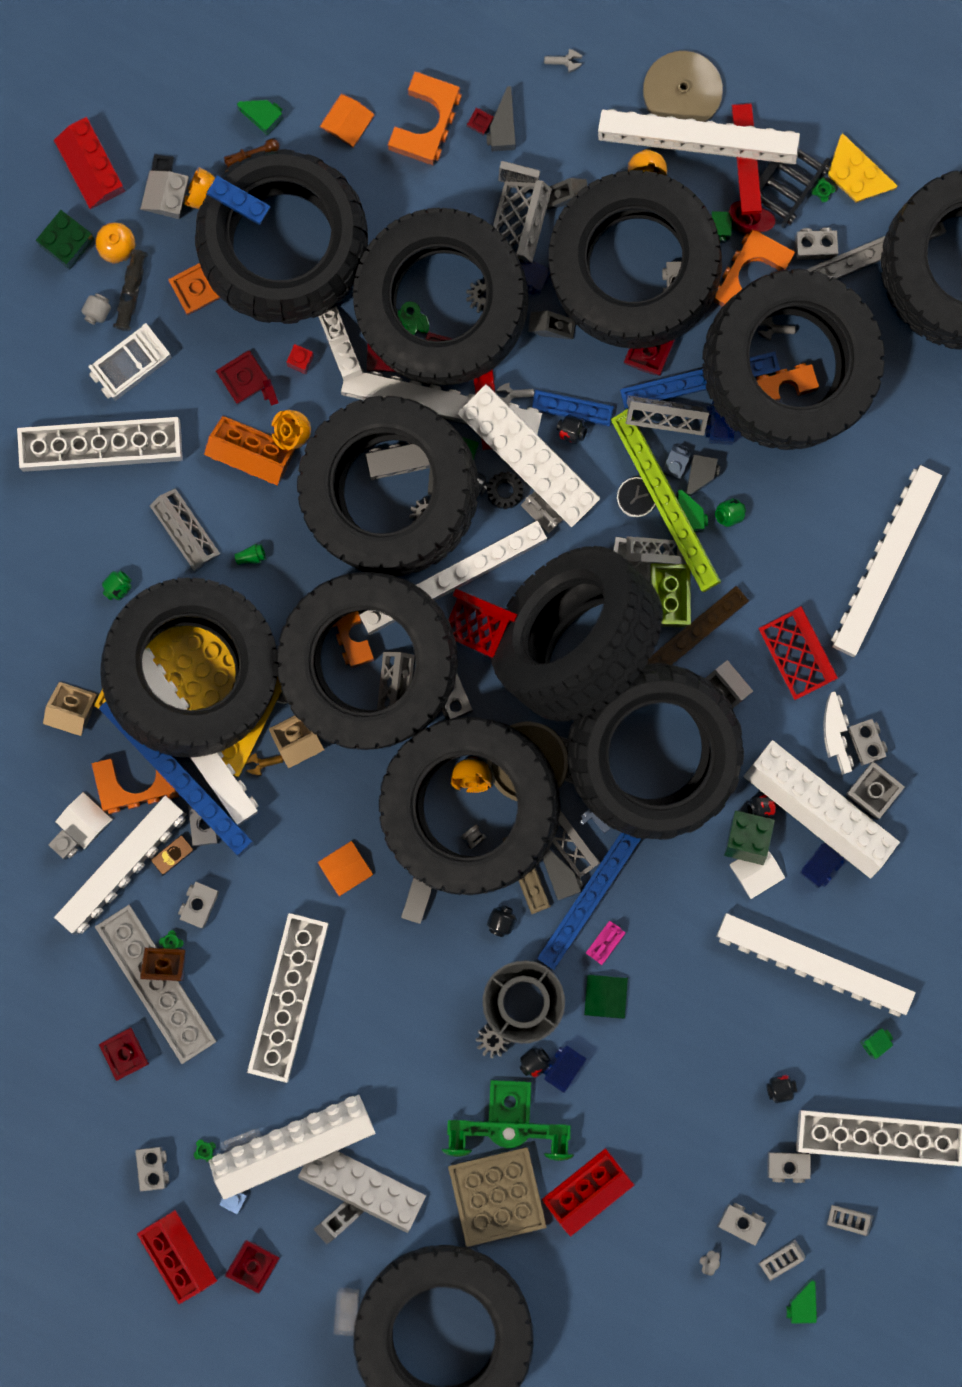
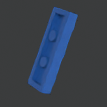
(238, 200)

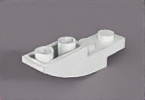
(340, 344)
(833, 725)

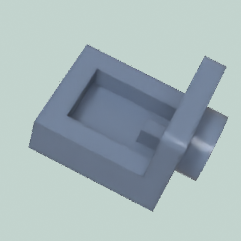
(677, 461)
(588, 815)

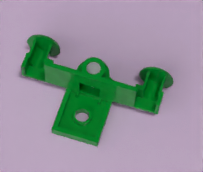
(509, 1125)

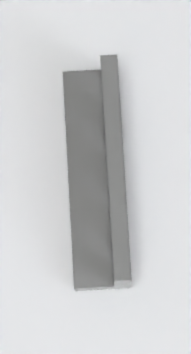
(670, 408)
(181, 530)
(655, 555)
(401, 677)
(578, 842)

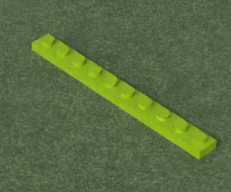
(666, 502)

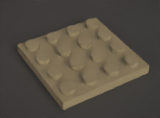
(497, 1196)

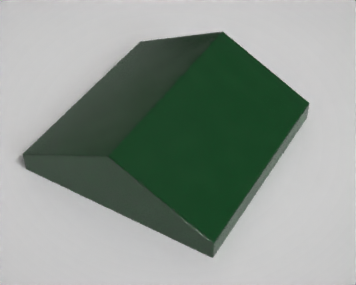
(606, 996)

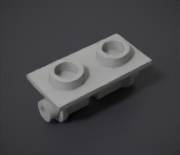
(541, 512)

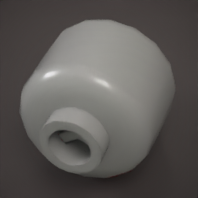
(96, 309)

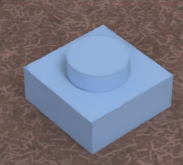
(234, 1202)

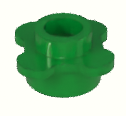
(823, 184)
(171, 937)
(204, 1145)

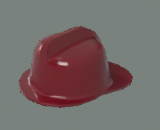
(747, 223)

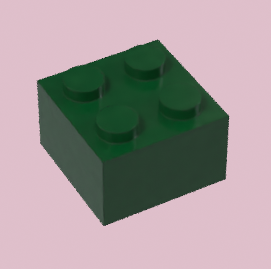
(65, 239)
(749, 837)

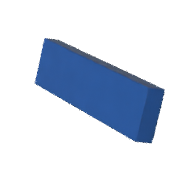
(563, 406)

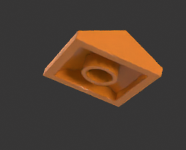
(347, 120)
(345, 868)

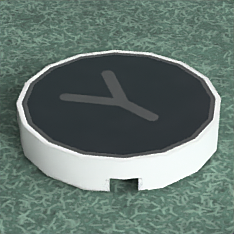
(635, 498)

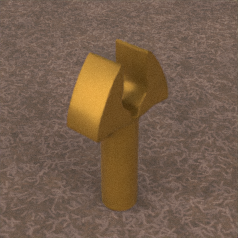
(262, 763)

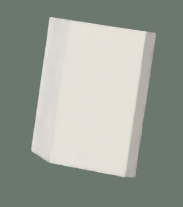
(83, 820)
(757, 877)

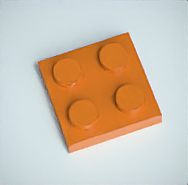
(193, 289)

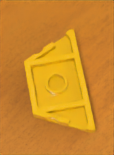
(857, 173)

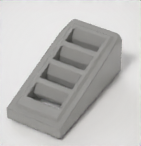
(867, 1225)
(786, 1266)

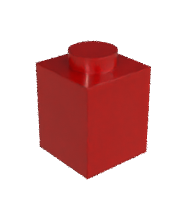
(300, 359)

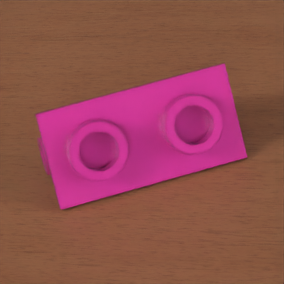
(605, 942)

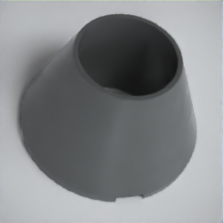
(552, 1002)

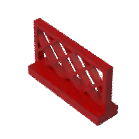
(482, 609)
(814, 645)

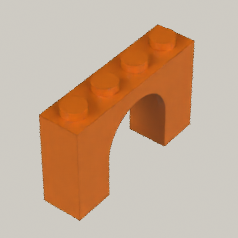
(426, 146)
(756, 248)
(115, 797)

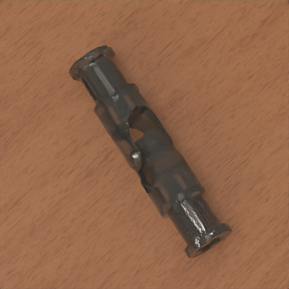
(133, 279)

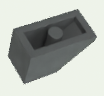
(564, 192)
(551, 325)
(701, 473)

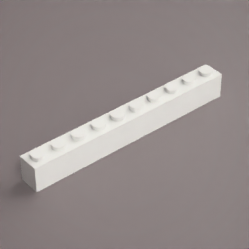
(699, 136)
(442, 402)
(887, 560)
(468, 570)
(211, 767)
(815, 964)

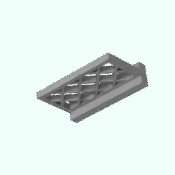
(531, 221)

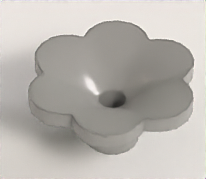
(710, 1262)

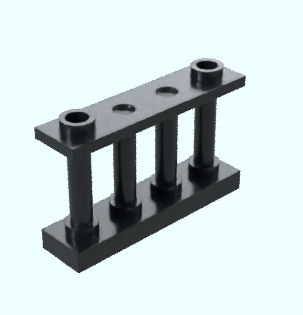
(767, 179)

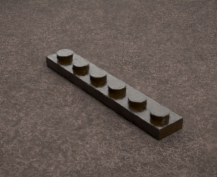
(700, 628)

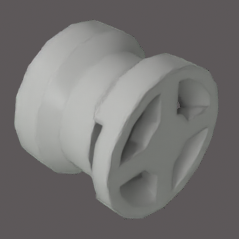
(471, 835)

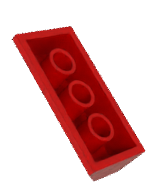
(88, 163)
(587, 1192)
(177, 1257)

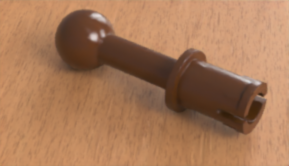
(270, 145)

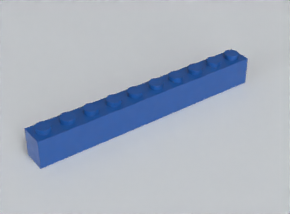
(190, 792)

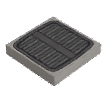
(517, 173)

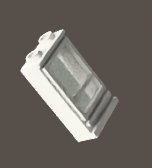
(129, 362)

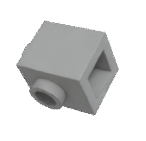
(64, 845)

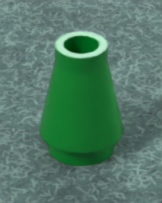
(251, 555)

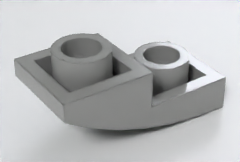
(416, 901)

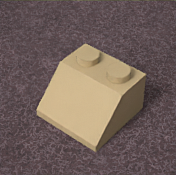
(69, 708)
(295, 741)

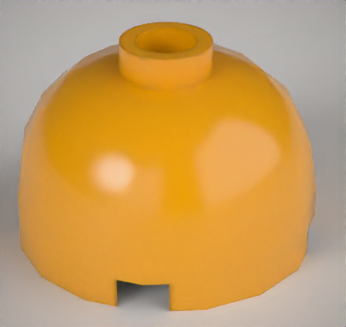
(648, 161)
(198, 188)
(115, 242)
(290, 429)
(472, 774)

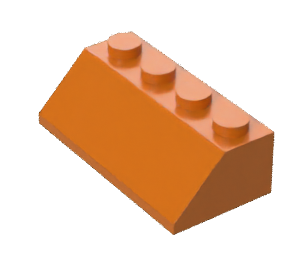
(248, 450)

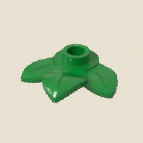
(413, 322)

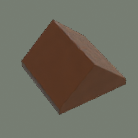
(163, 964)

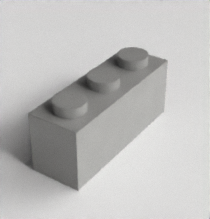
(396, 461)

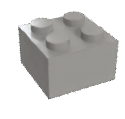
(875, 790)

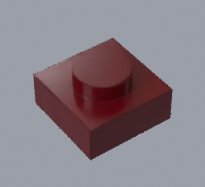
(480, 121)
(269, 393)

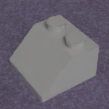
(165, 193)
(730, 683)

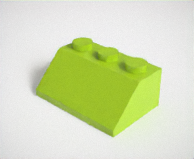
(674, 590)

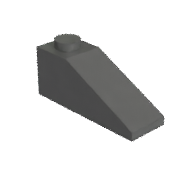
(502, 127)
(561, 877)
(337, 1221)

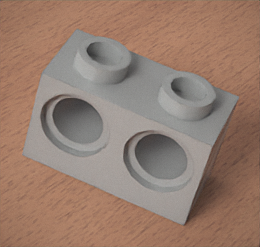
(817, 250)
(460, 696)
(861, 743)
(146, 1168)

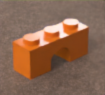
(802, 378)
(356, 652)

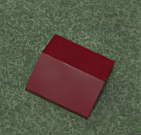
(650, 359)
(123, 1054)
(252, 1266)

